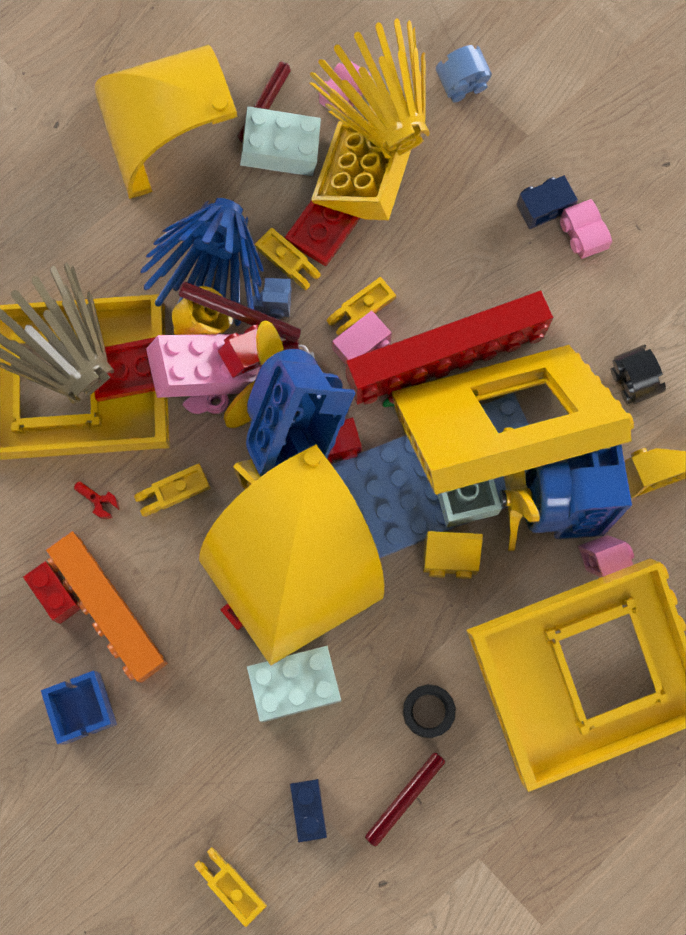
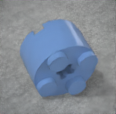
(464, 72)

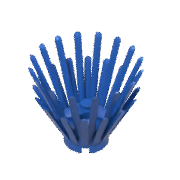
(217, 237)

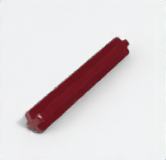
(271, 90)
(404, 799)

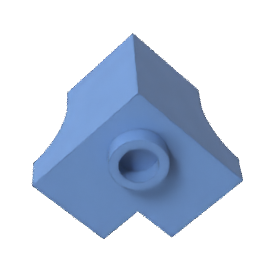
(275, 298)

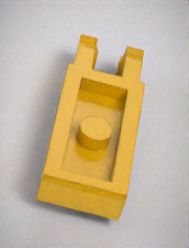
(286, 257)
(371, 298)
(174, 489)
(232, 889)

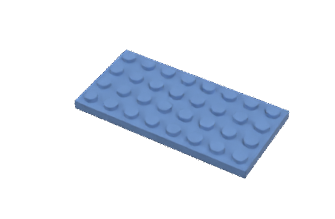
(396, 492)

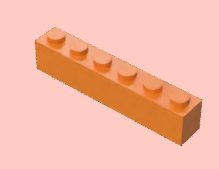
(106, 607)

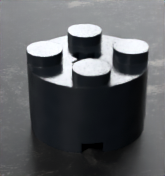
(638, 374)

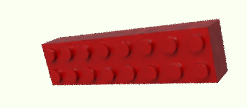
(449, 347)

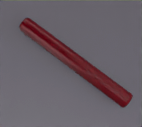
(236, 310)

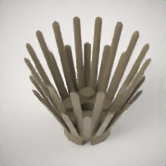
(78, 362)

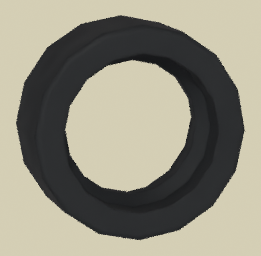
(446, 699)

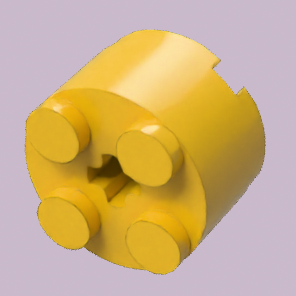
(196, 319)

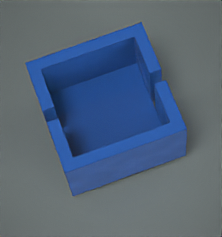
(78, 709)

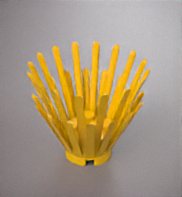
(391, 118)

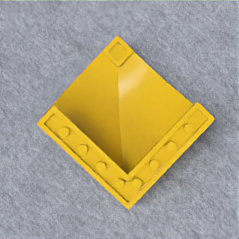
(158, 103)
(293, 555)

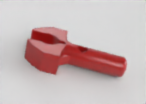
(97, 499)

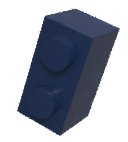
(545, 201)
(308, 810)

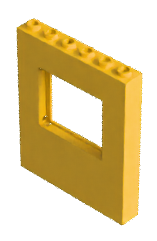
(119, 423)
(463, 447)
(535, 688)

